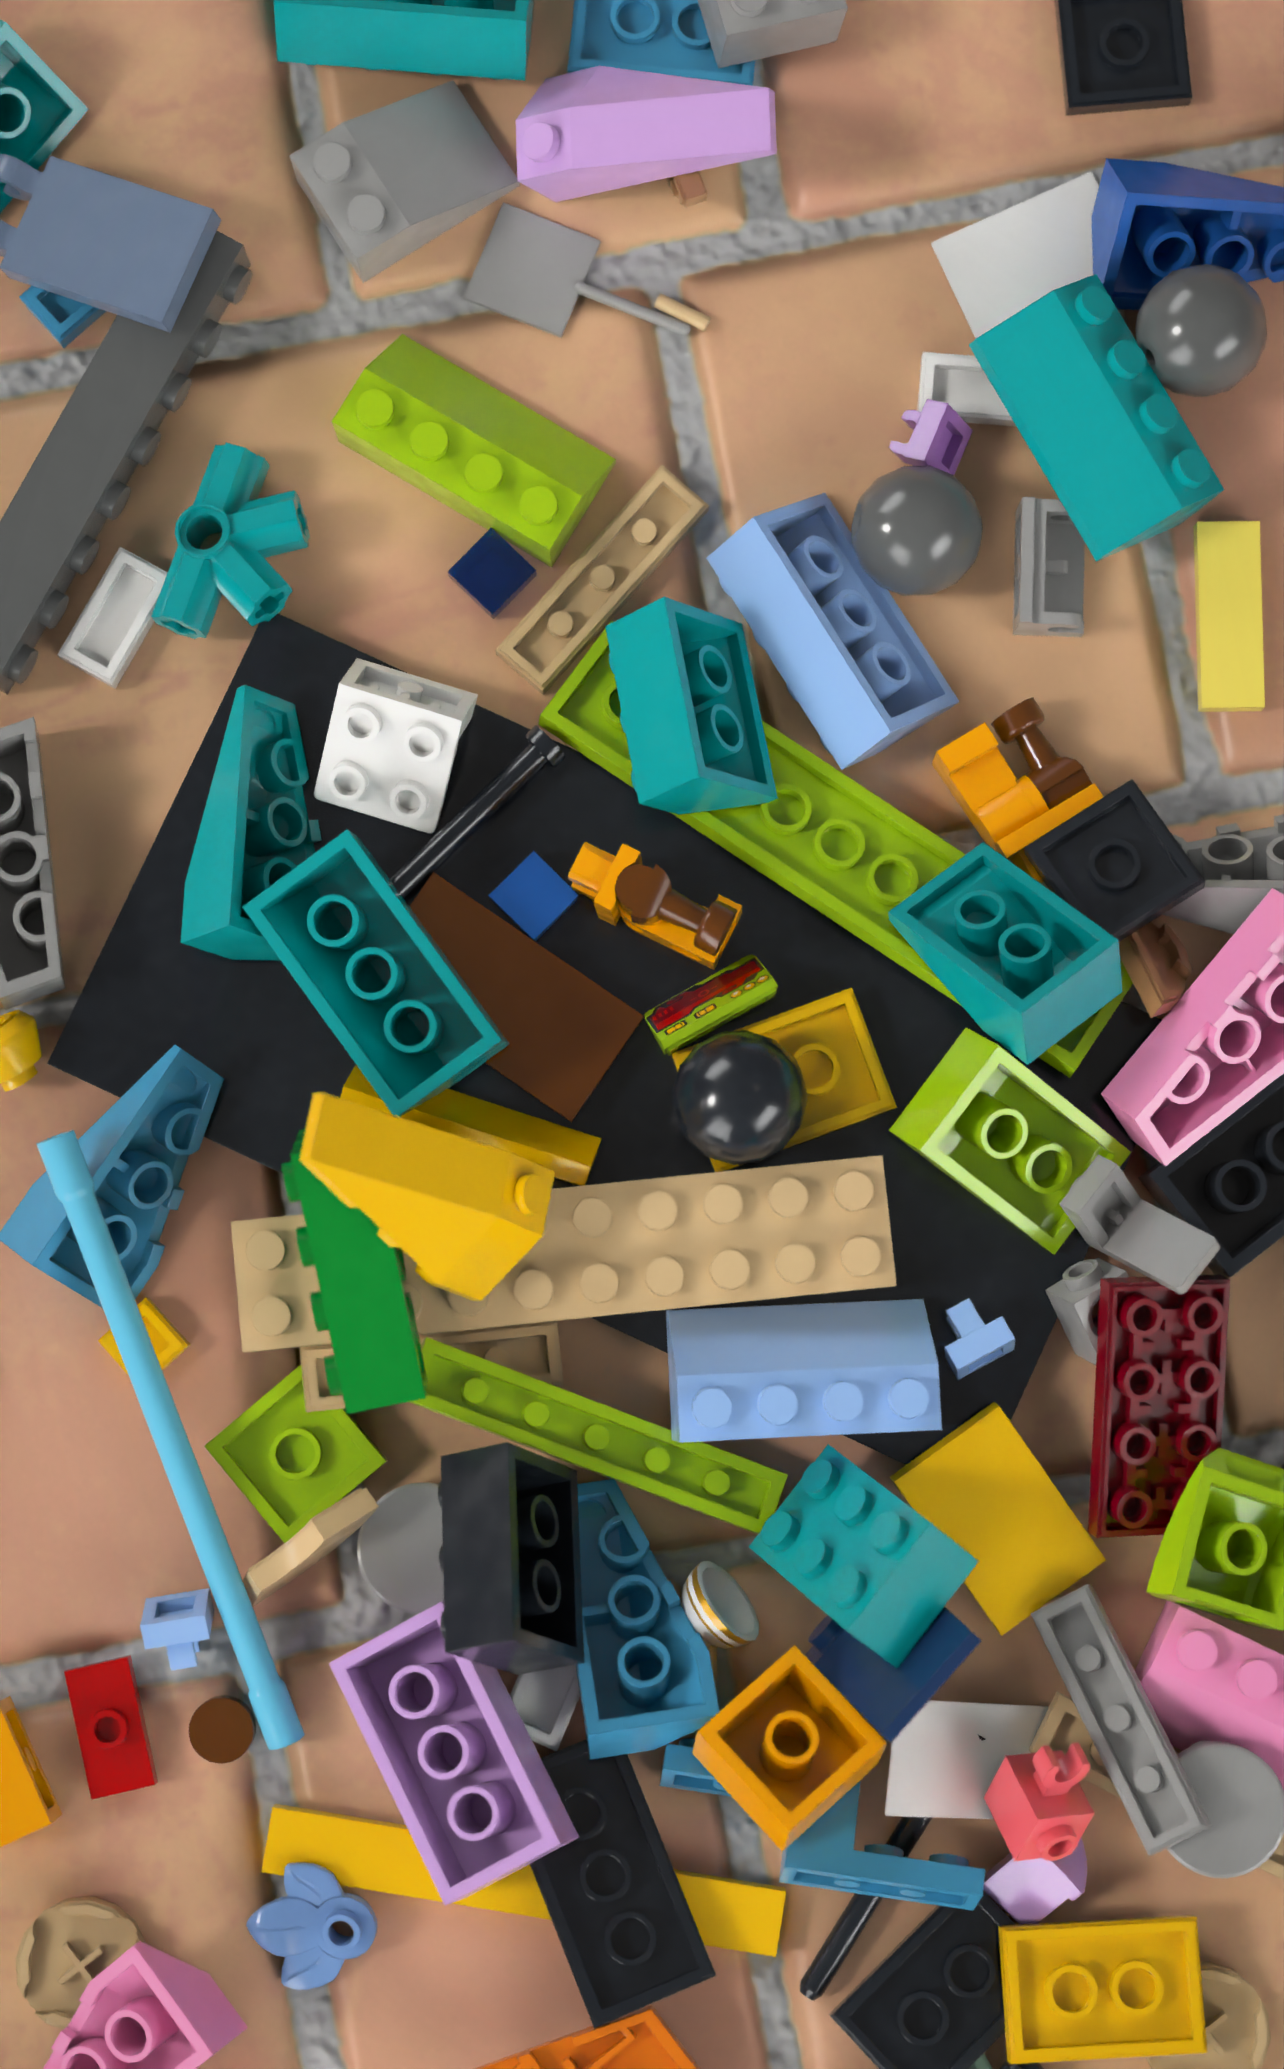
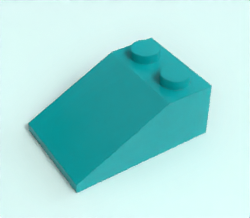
(1010, 951)

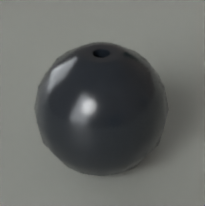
(739, 1097)

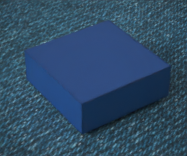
(534, 896)

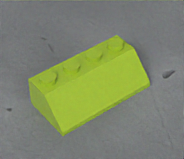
(472, 447)

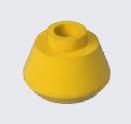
(18, 1049)

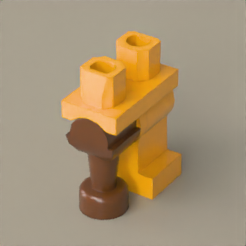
(1008, 809)
(650, 905)

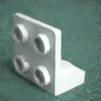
(392, 744)

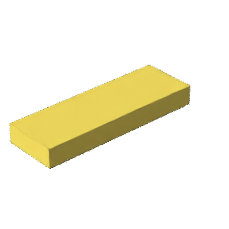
(1229, 616)

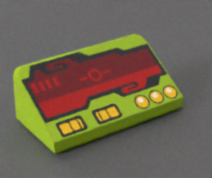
(710, 1004)

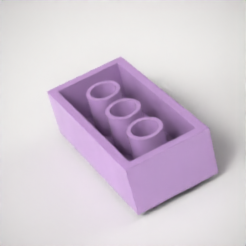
(453, 1757)

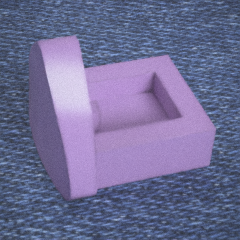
(1036, 1886)

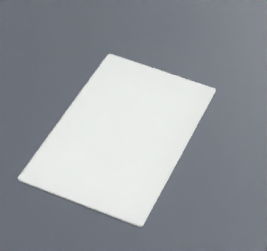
(1020, 253)
(945, 1767)

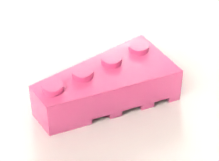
(1213, 1044)

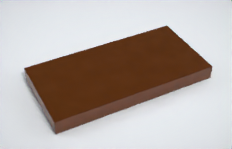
(555, 1018)

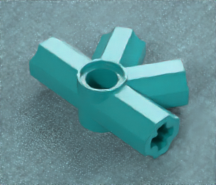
(237, 563)

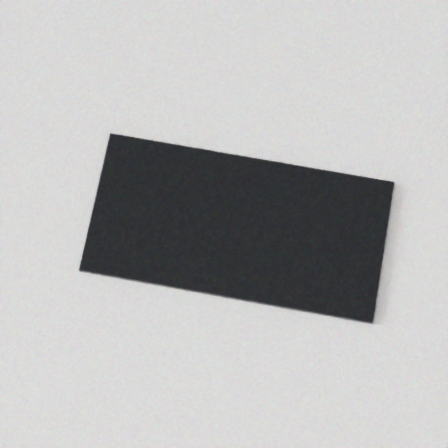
(278, 1051)

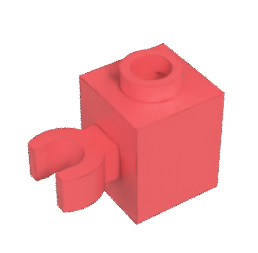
(1041, 1802)

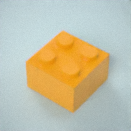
(788, 1747)

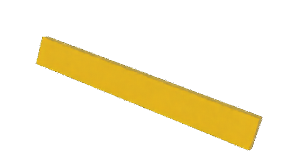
(386, 1860)

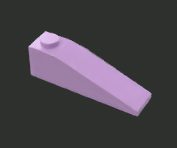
(636, 127)

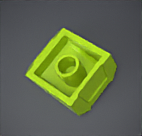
(1226, 1542)

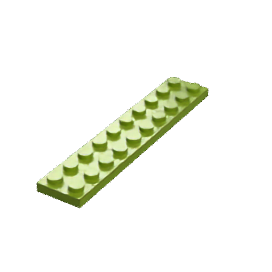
(817, 840)

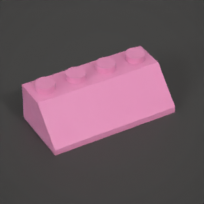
(1214, 1685)

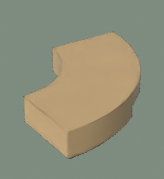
(309, 1545)

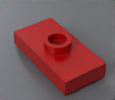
(111, 1727)

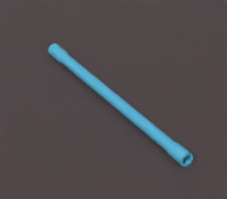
(75, 1190)

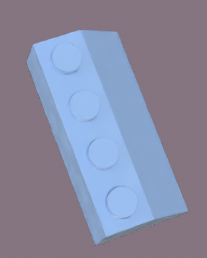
(831, 629)
(802, 1370)

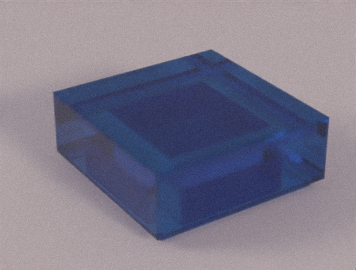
(492, 573)

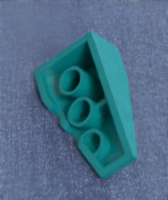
(250, 827)

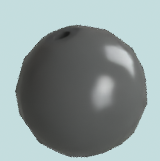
(1202, 330)
(916, 530)

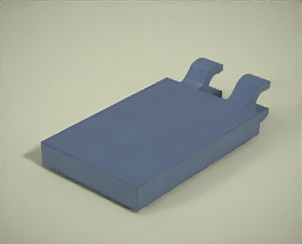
(104, 240)

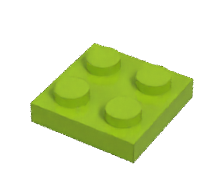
(294, 1459)

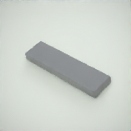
(1120, 1720)

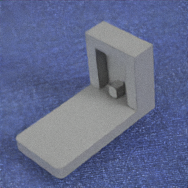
(1134, 1231)

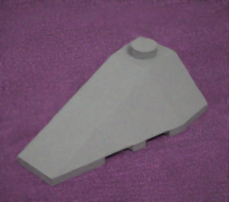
(1236, 873)

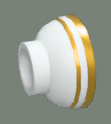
(718, 1607)

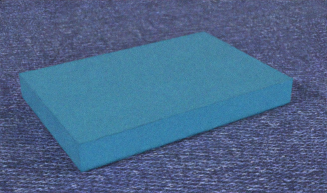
(648, 38)

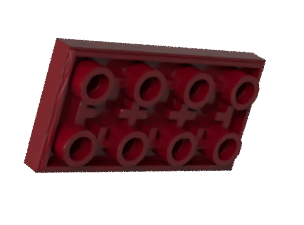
(1154, 1398)

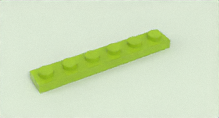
(598, 1438)

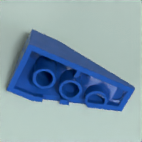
(1176, 217)

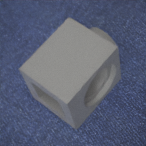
(1075, 1299)

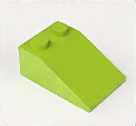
(1004, 1136)

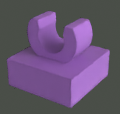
(936, 439)

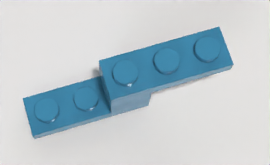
(826, 1852)

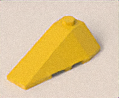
(439, 1197)

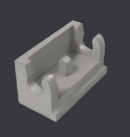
(1047, 571)

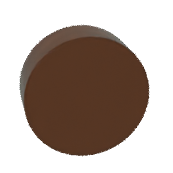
(222, 1729)

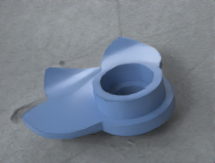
(303, 1926)

